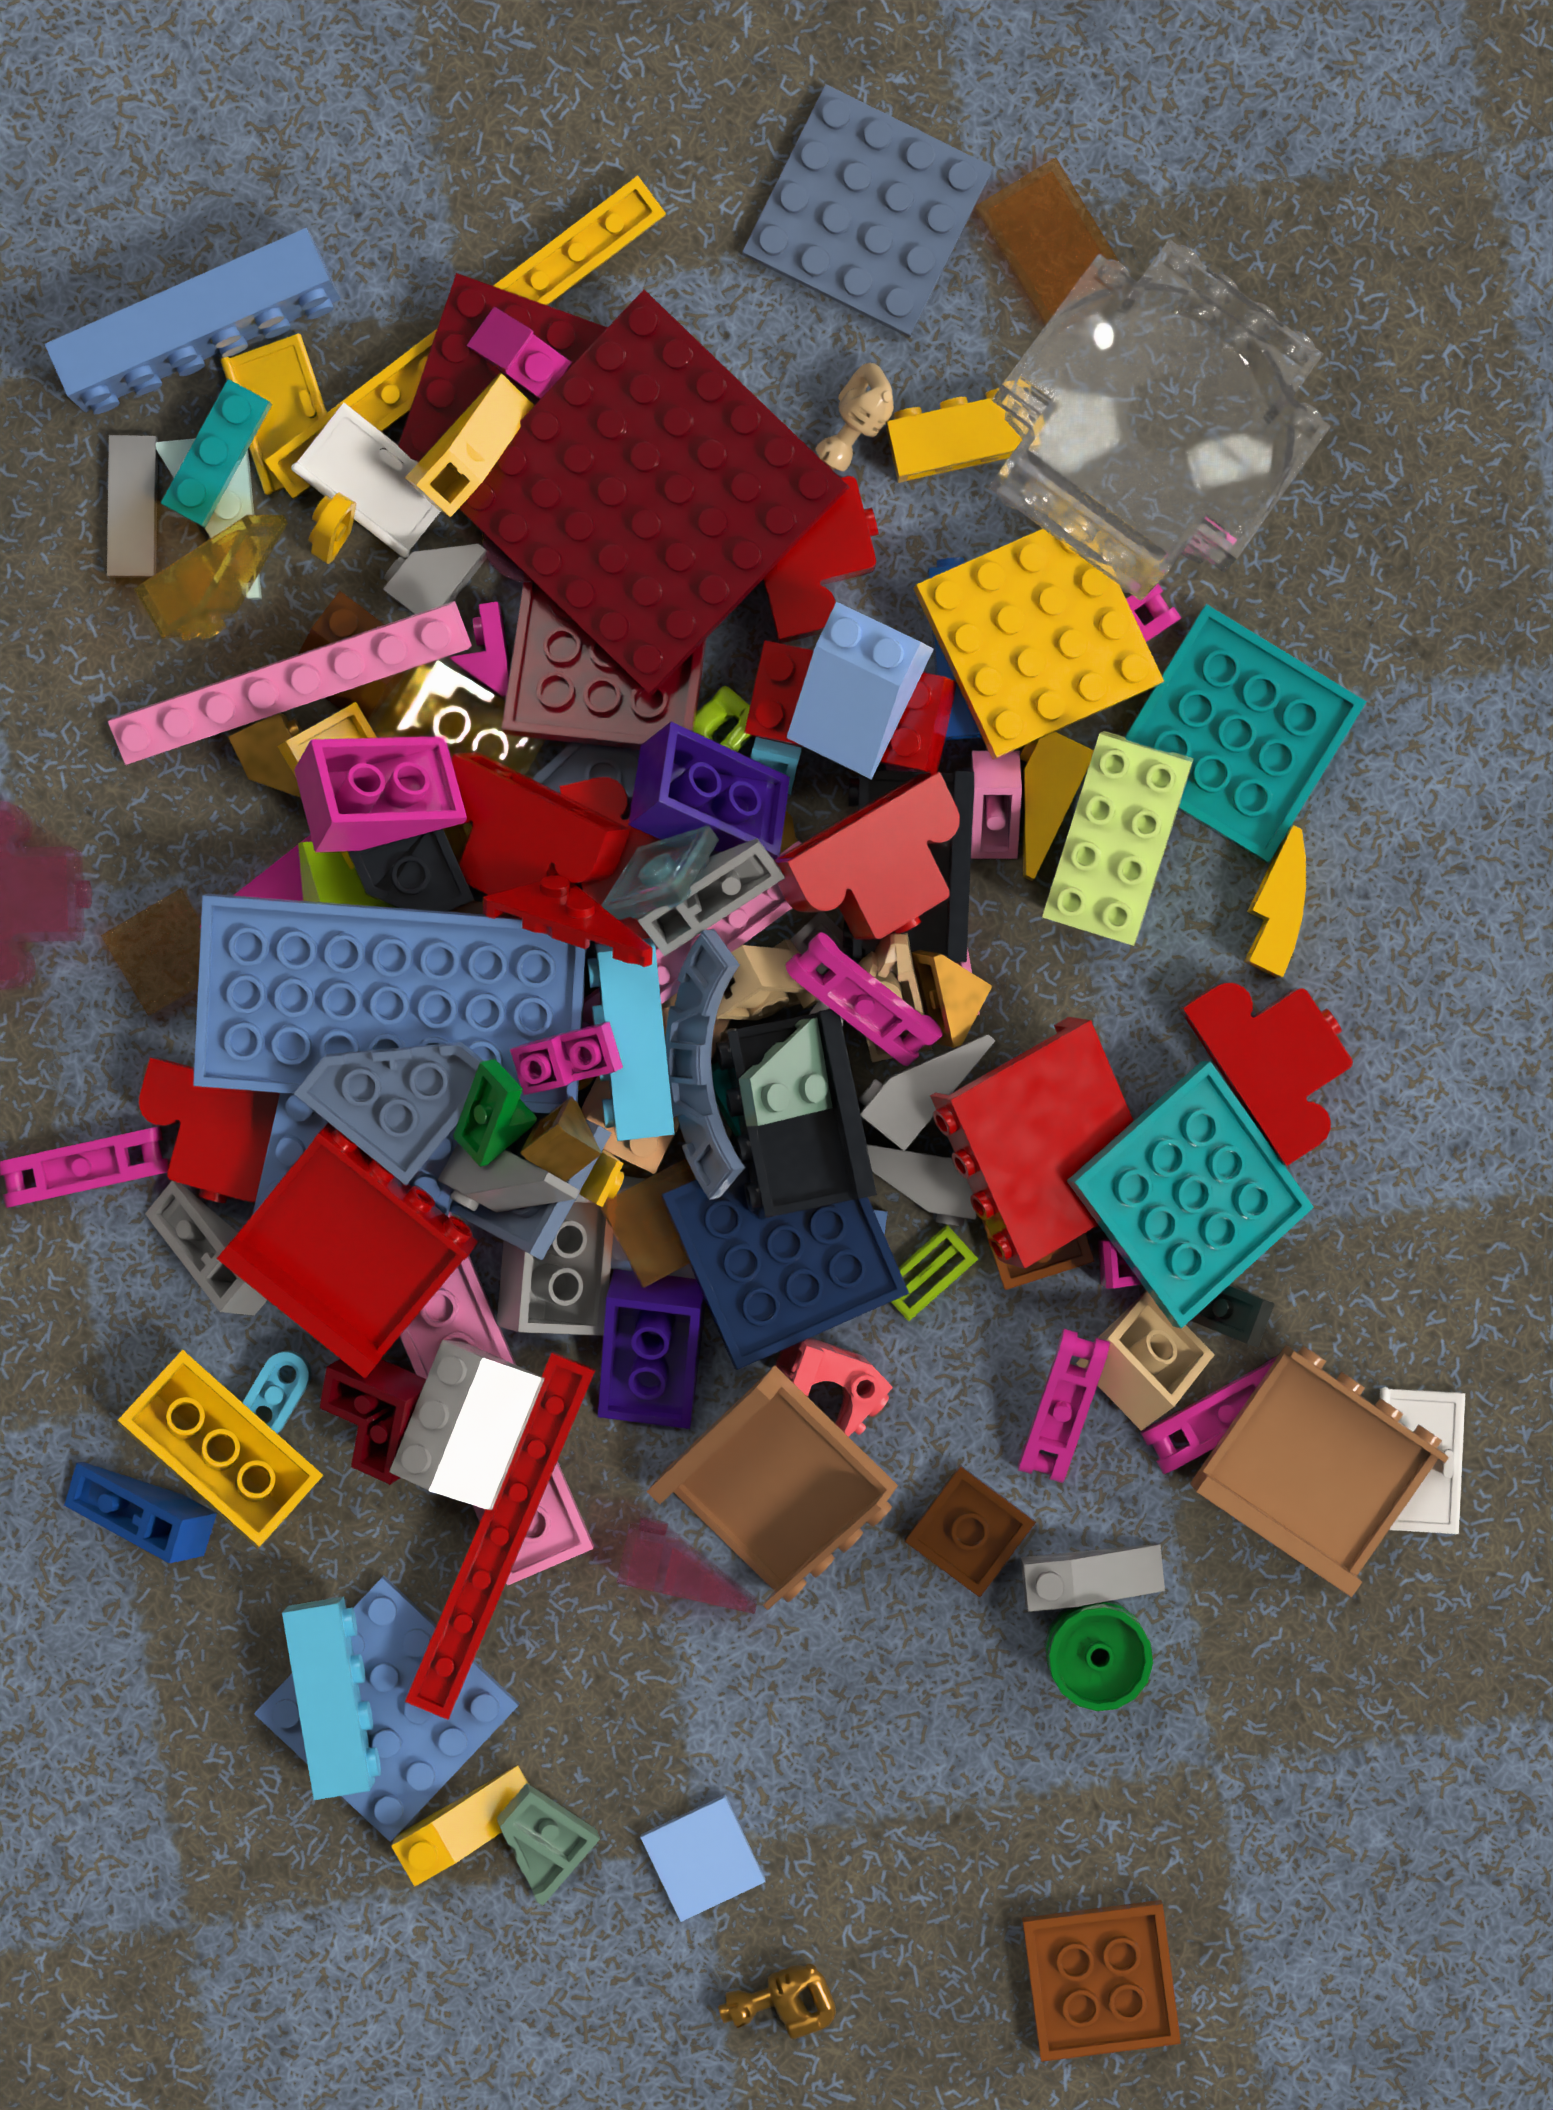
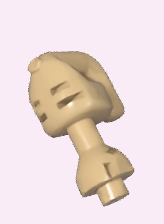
(861, 411)

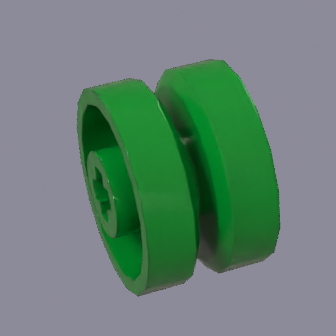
(1126, 1655)

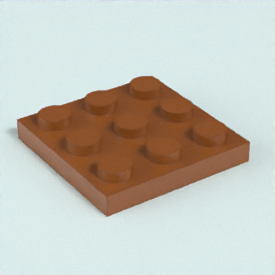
(1101, 1980)

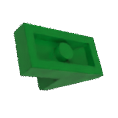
(492, 1114)

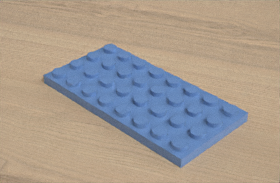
(332, 978)

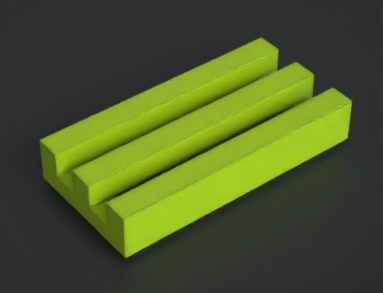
(942, 1284)

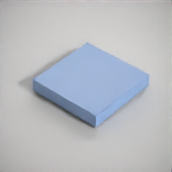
(702, 1858)

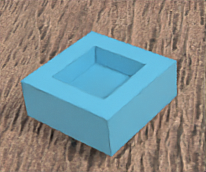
(777, 756)

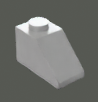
(433, 576)

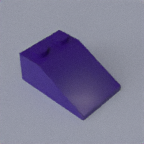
(697, 783)
(651, 1350)

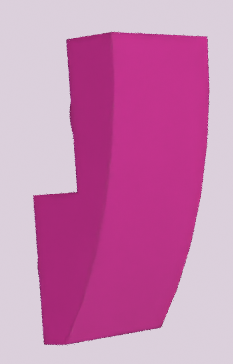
(566, 1058)

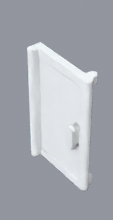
(350, 462)
(1437, 1500)

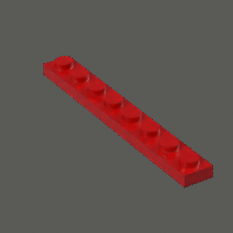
(499, 1539)

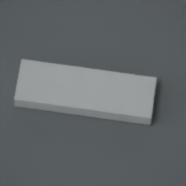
(132, 506)

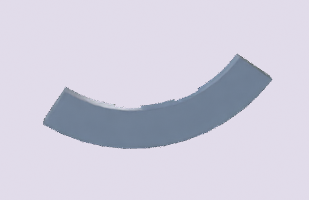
(688, 1053)

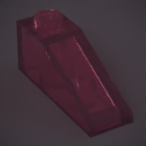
(672, 1566)

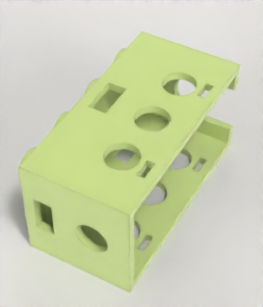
(1117, 838)

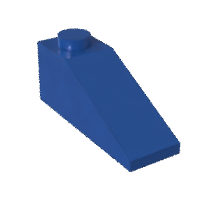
(141, 1512)

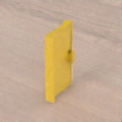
(285, 378)

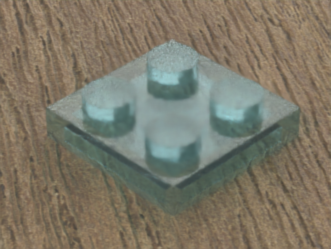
(661, 874)

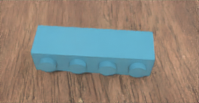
(632, 1004)
(330, 1698)

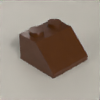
(339, 621)

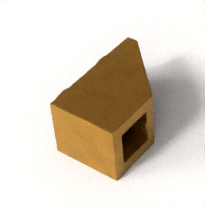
(260, 755)

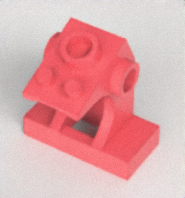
(862, 1385)

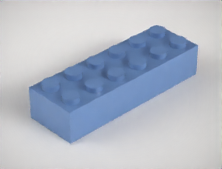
(193, 323)

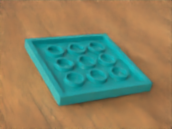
(1251, 723)
(1190, 1194)

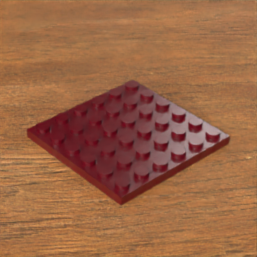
(651, 492)

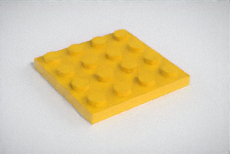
(1036, 639)

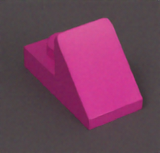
(518, 353)
(492, 665)

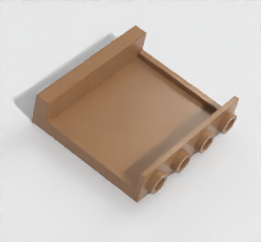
(1317, 1467)
(779, 1484)

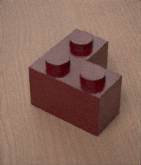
(379, 1407)

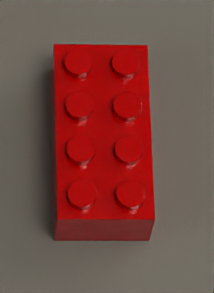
(916, 740)

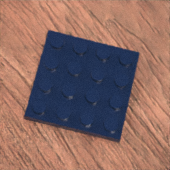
(784, 1273)

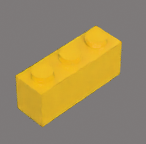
(950, 437)

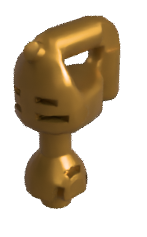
(784, 1994)

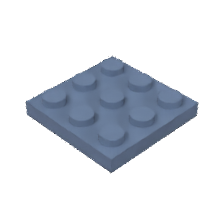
(531, 1227)

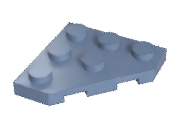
(393, 1099)

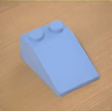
(856, 689)

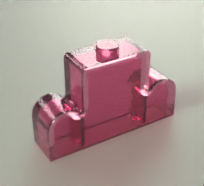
(39, 896)

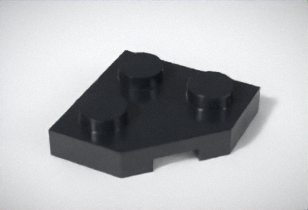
(413, 873)

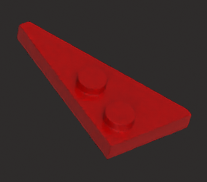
(569, 916)

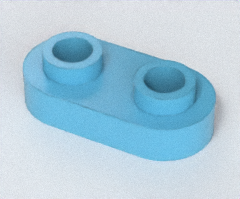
(275, 1393)

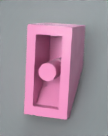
(996, 805)

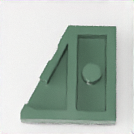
(788, 1079)
(545, 1840)

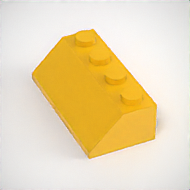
(219, 1449)

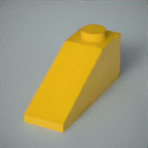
(1048, 787)
(456, 1828)

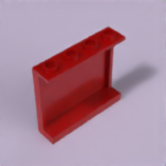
(1028, 1133)
(348, 1250)

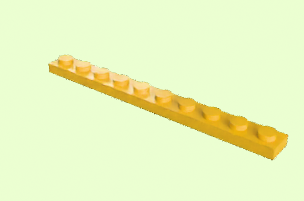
(539, 278)

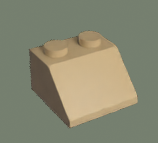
(1149, 1362)

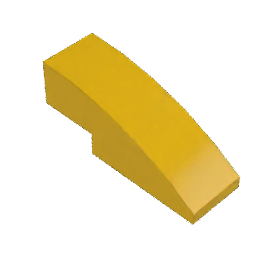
(1280, 905)

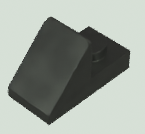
(1237, 1315)

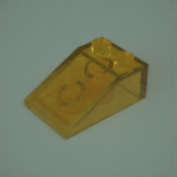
(212, 580)
(449, 705)

